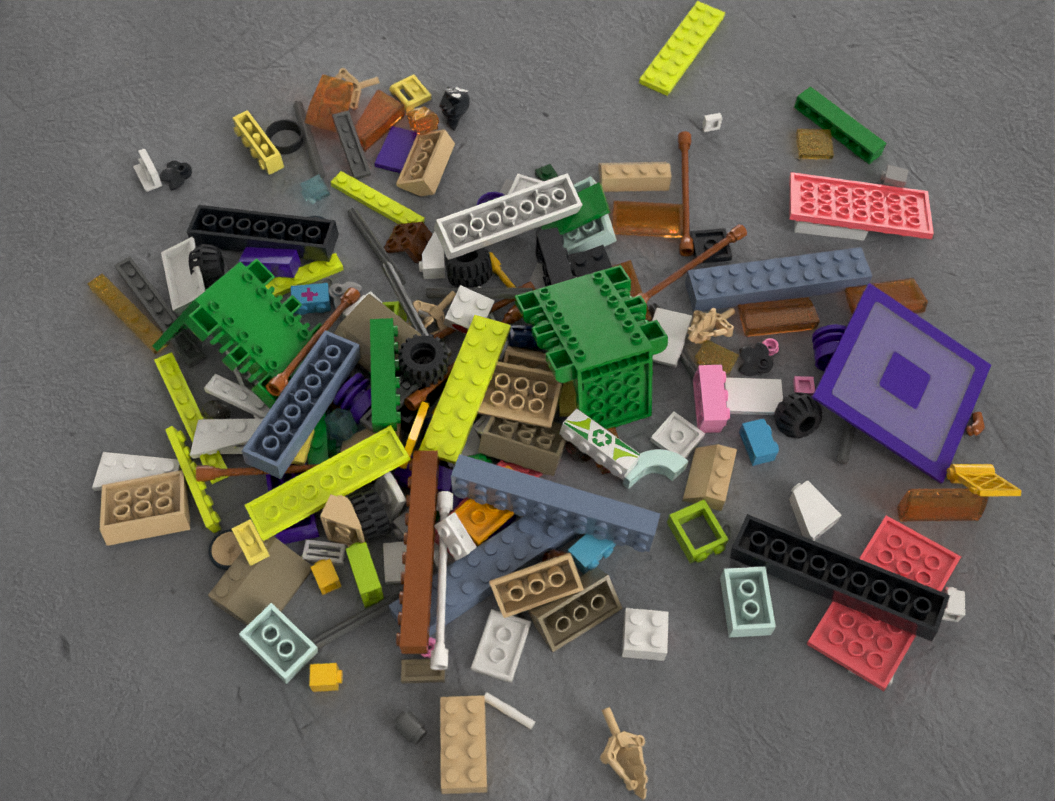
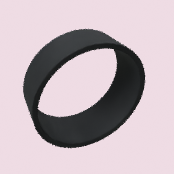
(281, 125)

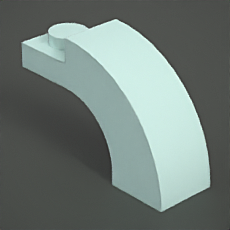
(656, 461)

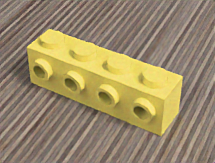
(258, 142)

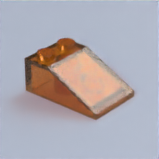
(329, 98)

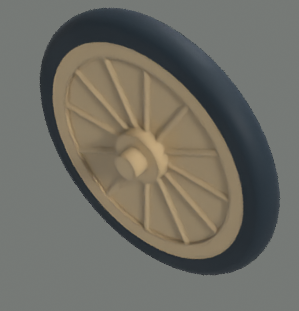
(224, 549)

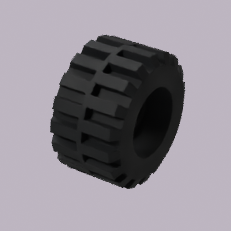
(469, 269)
(423, 373)
(370, 513)

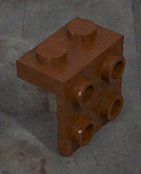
(410, 239)

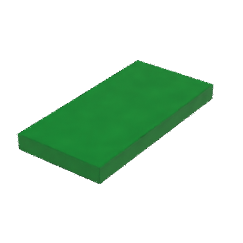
(593, 207)

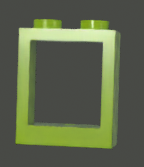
(687, 514)
(364, 573)

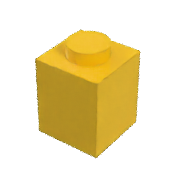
(325, 576)
(325, 677)

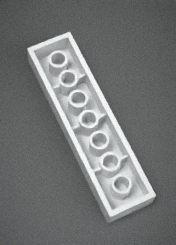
(507, 216)

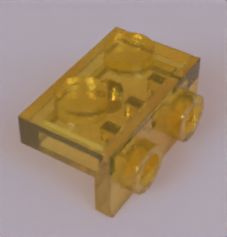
(716, 355)

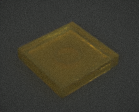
(814, 144)

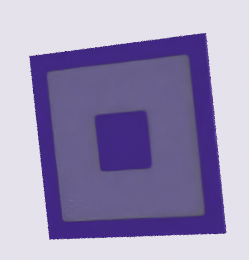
(903, 382)

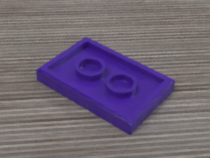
(395, 149)

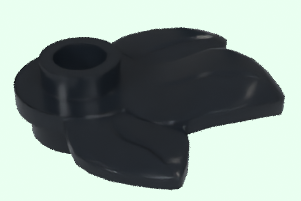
(176, 174)
(753, 357)

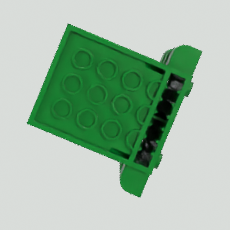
(247, 324)
(598, 342)

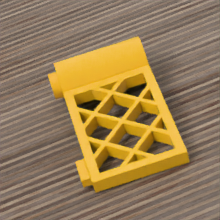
(981, 480)

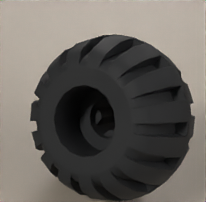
(210, 262)
(798, 415)

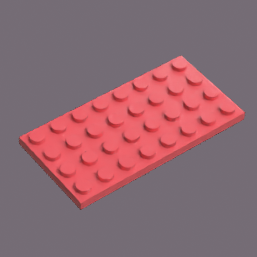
(860, 205)
(863, 642)

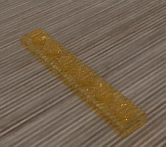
(126, 311)

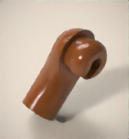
(978, 425)

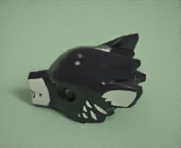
(454, 105)

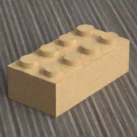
(463, 745)

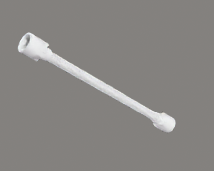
(439, 654)

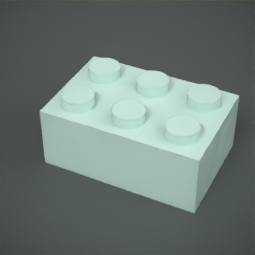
(747, 602)
(278, 643)

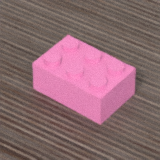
(710, 398)

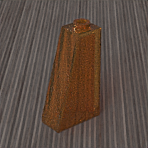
(378, 119)

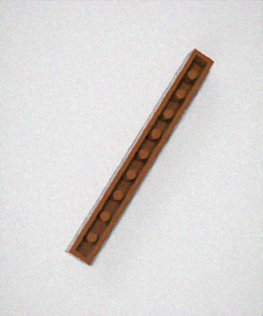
(419, 554)

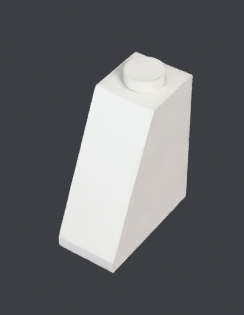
(812, 510)

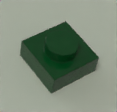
(546, 173)
(333, 449)

